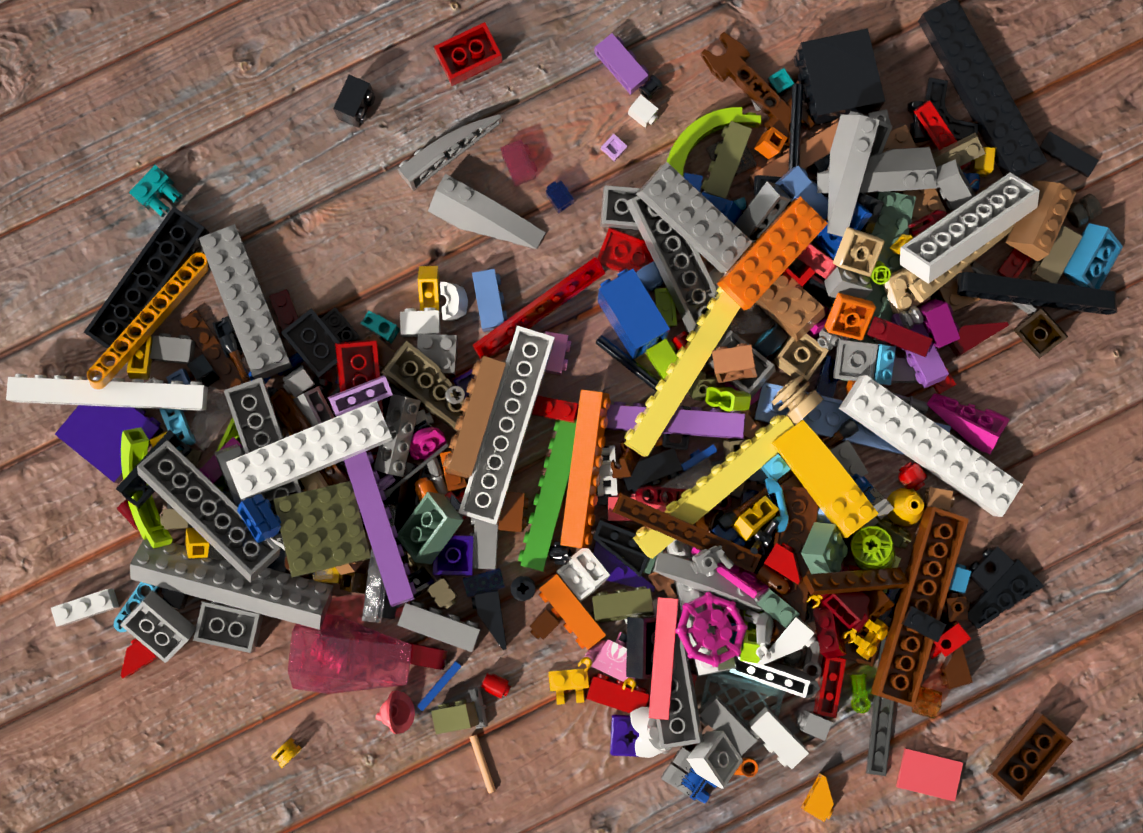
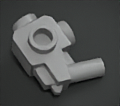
(828, 340)
(707, 560)

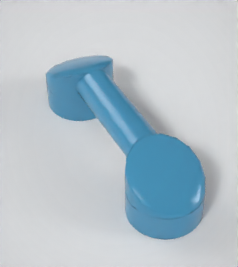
(774, 487)

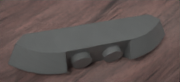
(778, 676)

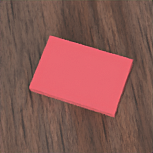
(929, 774)

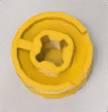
(290, 752)

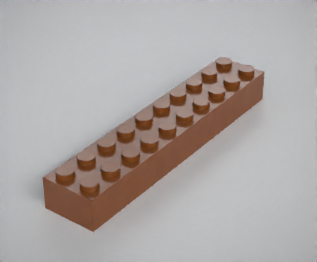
(929, 579)

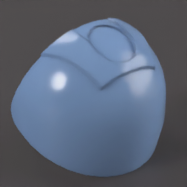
(650, 276)

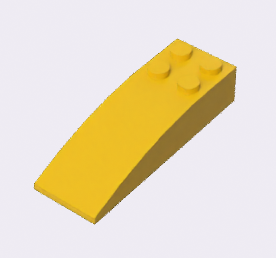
(825, 479)

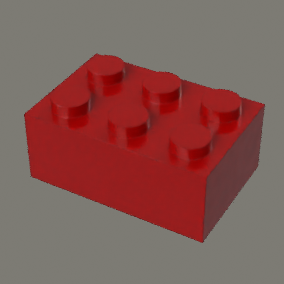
(468, 54)

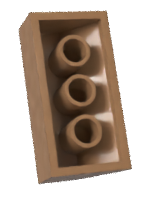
(1039, 229)

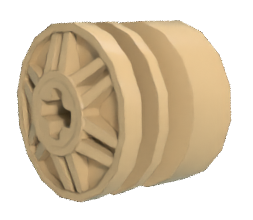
(797, 399)

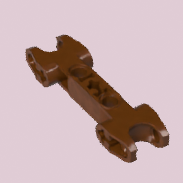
(732, 65)

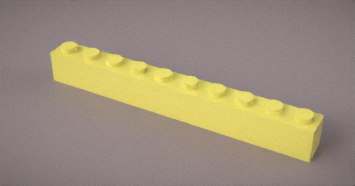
(682, 373)
(718, 484)

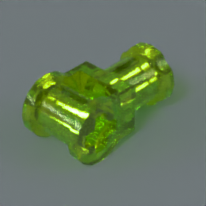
(859, 692)

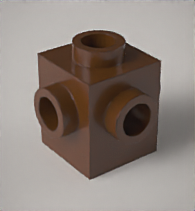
(955, 607)

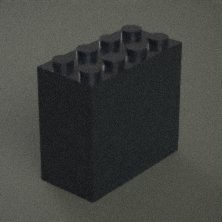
(839, 76)

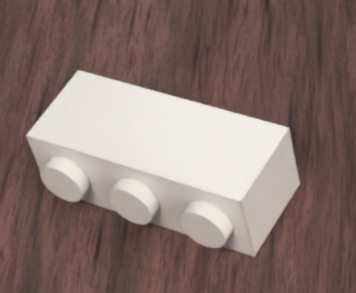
(85, 607)
(778, 738)

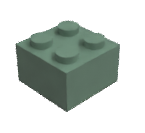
(824, 549)

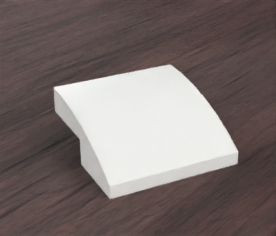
(583, 573)

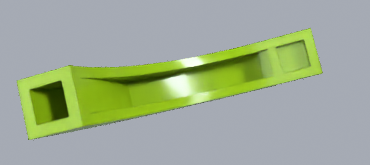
(705, 126)
(133, 449)

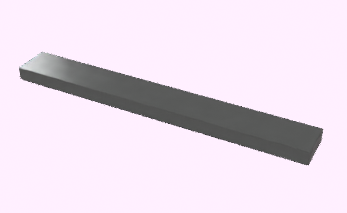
(880, 728)

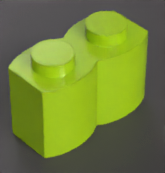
(728, 398)

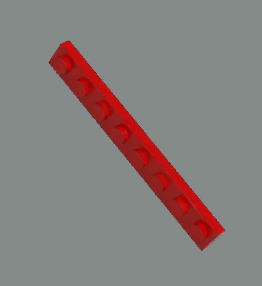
(540, 308)

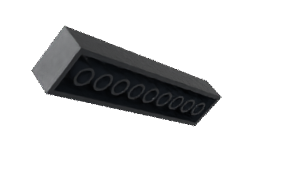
(981, 89)

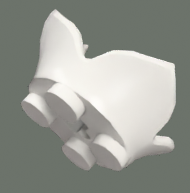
(648, 742)

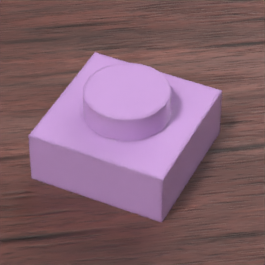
(614, 147)

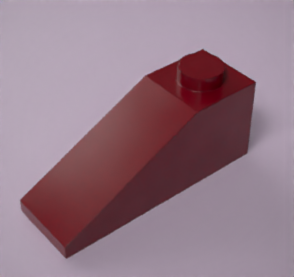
(973, 335)
(899, 336)

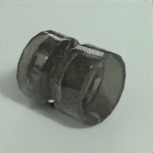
(1084, 210)

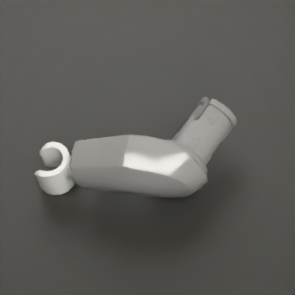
(764, 629)

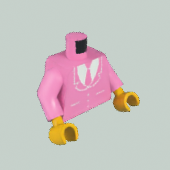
(610, 658)

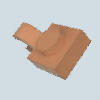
(662, 583)

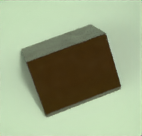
(1040, 332)

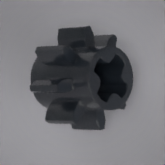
(560, 553)

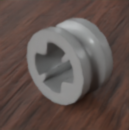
(452, 400)

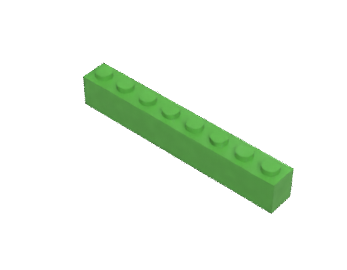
(550, 497)

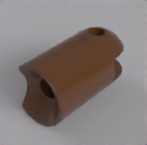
(774, 580)

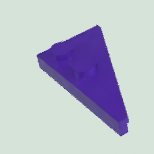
(618, 571)

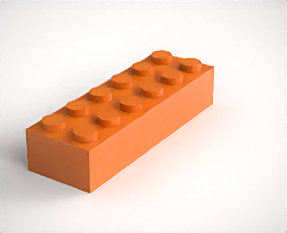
(772, 253)

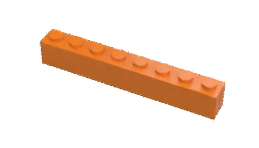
(585, 468)

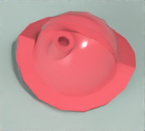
(397, 712)

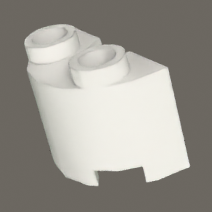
(456, 301)

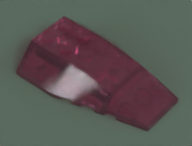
(346, 658)

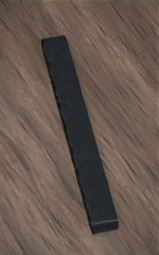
(1036, 293)

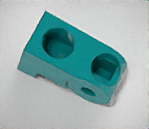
(380, 326)

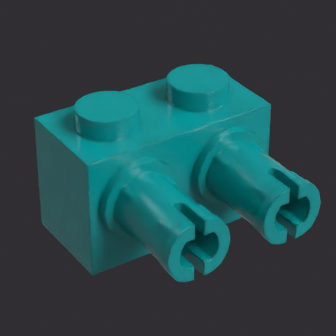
(152, 187)

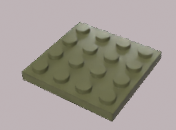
(321, 529)

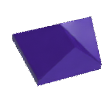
(455, 557)

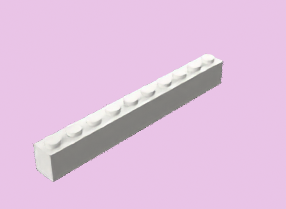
(115, 394)

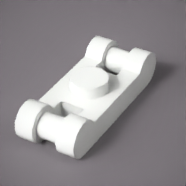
(606, 473)

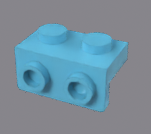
(884, 364)

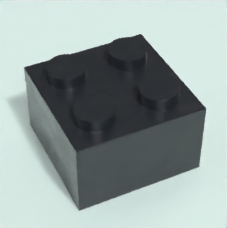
(354, 101)

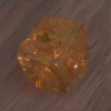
(928, 702)

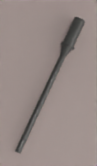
(388, 492)

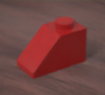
(784, 562)
(136, 658)

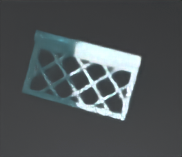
(740, 682)

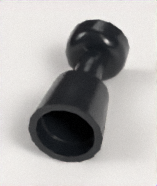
(917, 130)

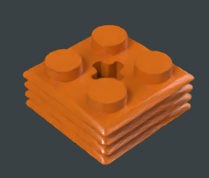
(855, 326)

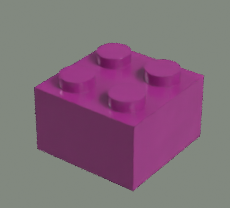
(939, 322)

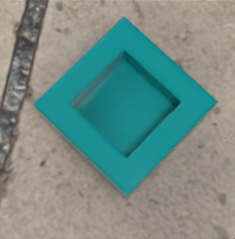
(780, 81)

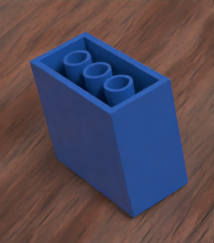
(632, 313)

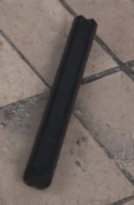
(796, 122)
(627, 361)

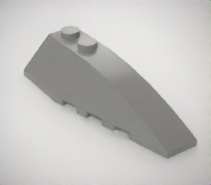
(444, 150)
(847, 168)
(894, 171)
(479, 214)
(680, 570)
(684, 720)

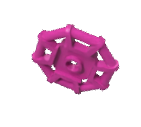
(708, 640)

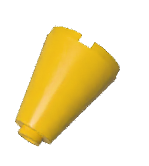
(907, 507)

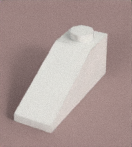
(791, 640)

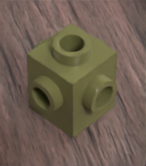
(700, 385)

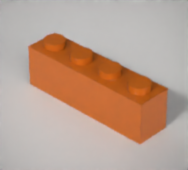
(572, 612)

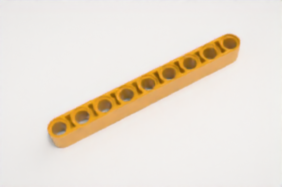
(147, 329)

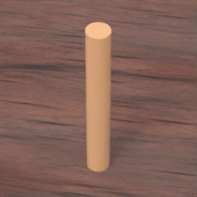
(482, 763)

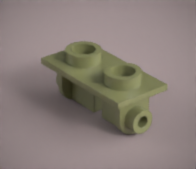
(898, 534)

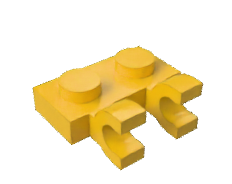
(868, 646)
(568, 680)

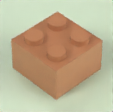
(734, 363)

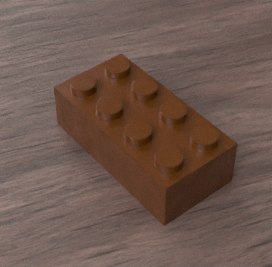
(1029, 756)

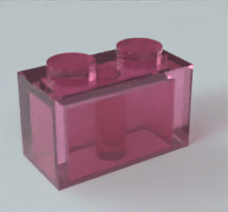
(518, 162)

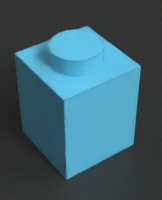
(775, 467)

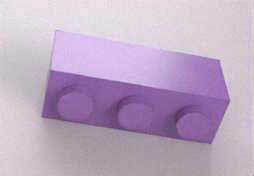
(621, 63)

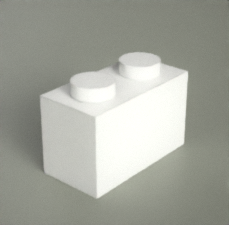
(419, 322)

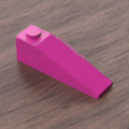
(976, 426)

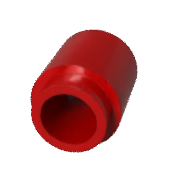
(496, 685)

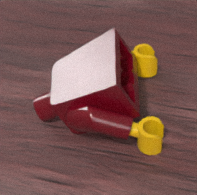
(849, 608)

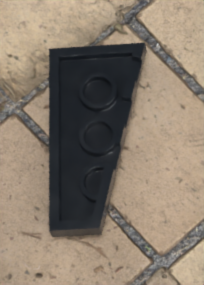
(1008, 590)

